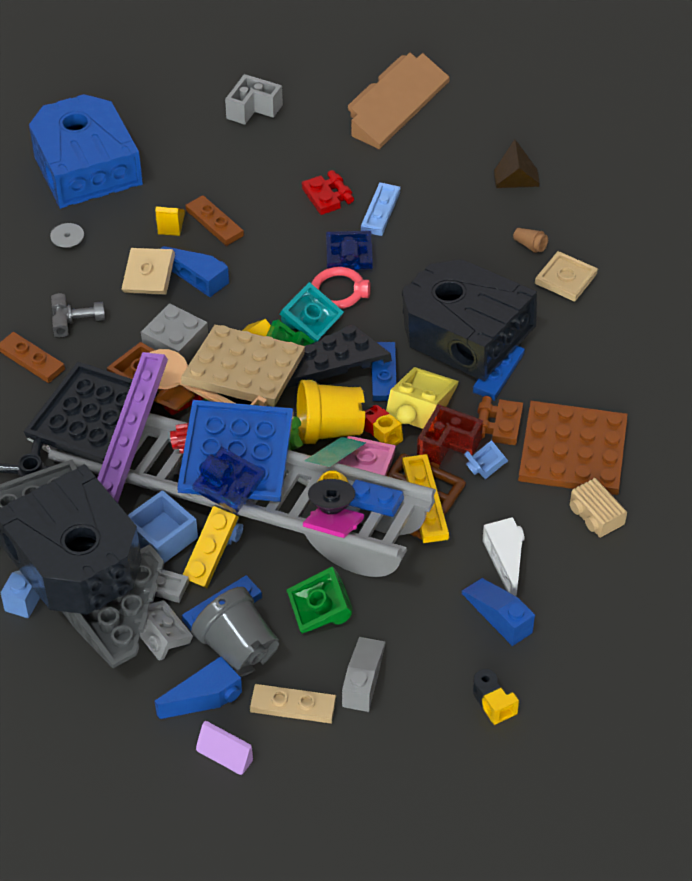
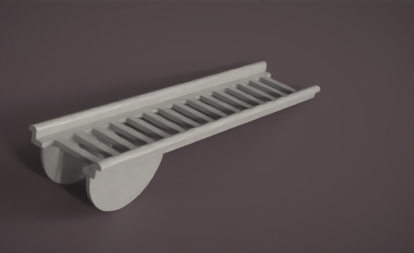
(354, 553)

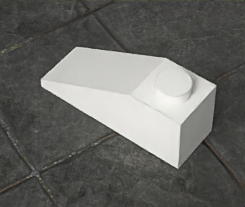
(504, 543)

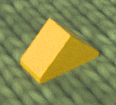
(169, 220)

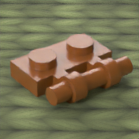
(507, 420)

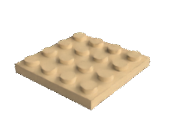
(243, 365)

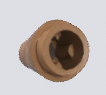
(532, 239)

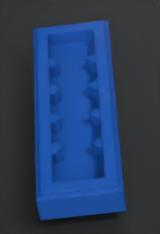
(384, 374)
(499, 377)

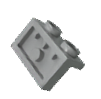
(164, 630)

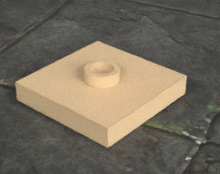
(148, 271)
(566, 276)

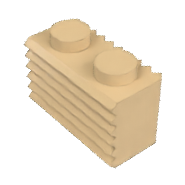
(597, 508)

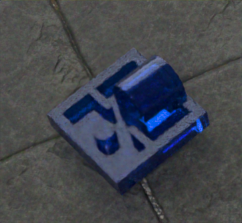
(349, 249)
(228, 480)

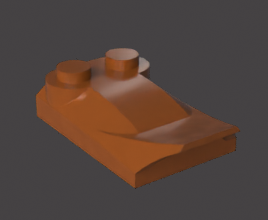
(127, 365)

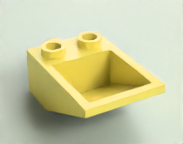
(418, 395)

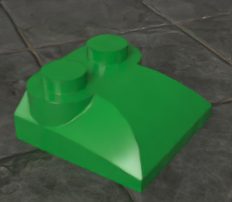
(320, 601)

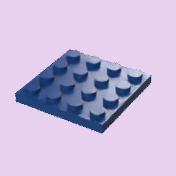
(246, 430)

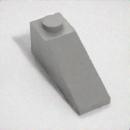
(362, 674)

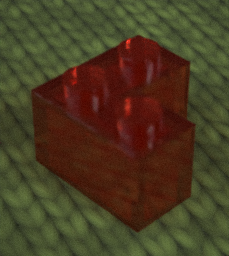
(449, 430)

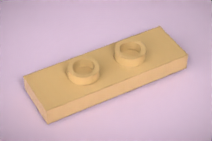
(293, 703)

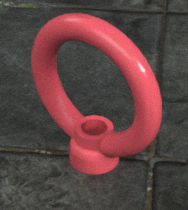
(361, 286)

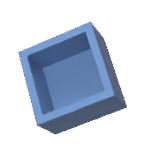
(164, 525)

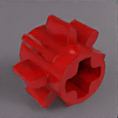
(178, 437)

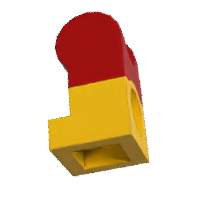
(383, 426)

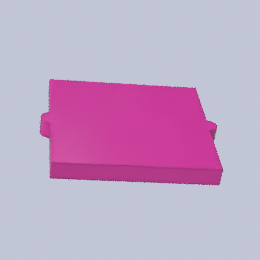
(334, 524)

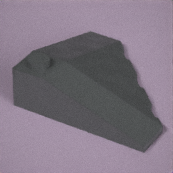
(118, 624)

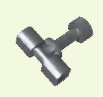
(64, 314)

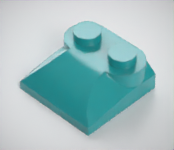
(310, 312)

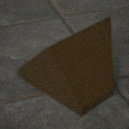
(516, 169)

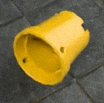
(329, 411)

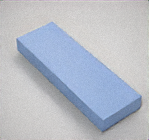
(380, 208)

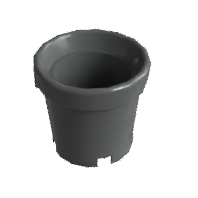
(236, 631)

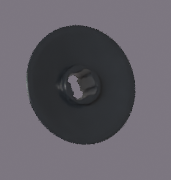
(331, 495)

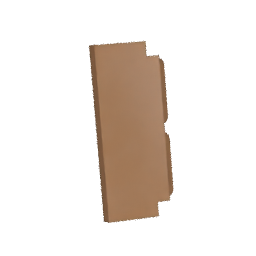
(395, 99)

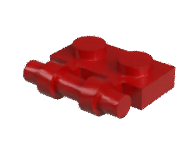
(321, 193)

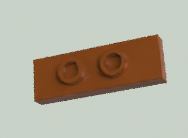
(214, 220)
(31, 357)

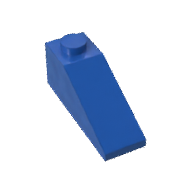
(200, 270)
(501, 610)
(202, 691)

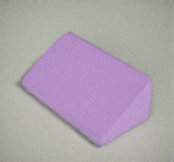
(224, 748)

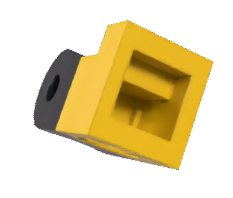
(492, 698)

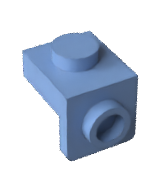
(486, 460)

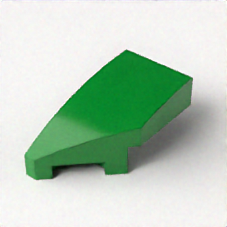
(282, 332)

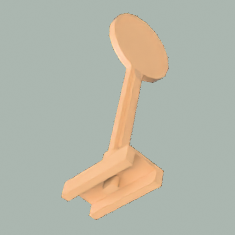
(174, 370)

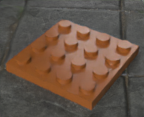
(572, 446)

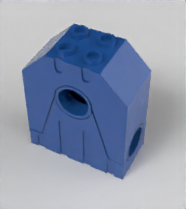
(84, 149)

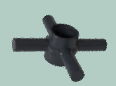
(27, 463)

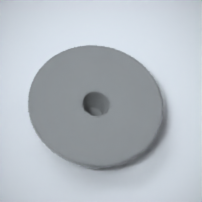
(67, 235)

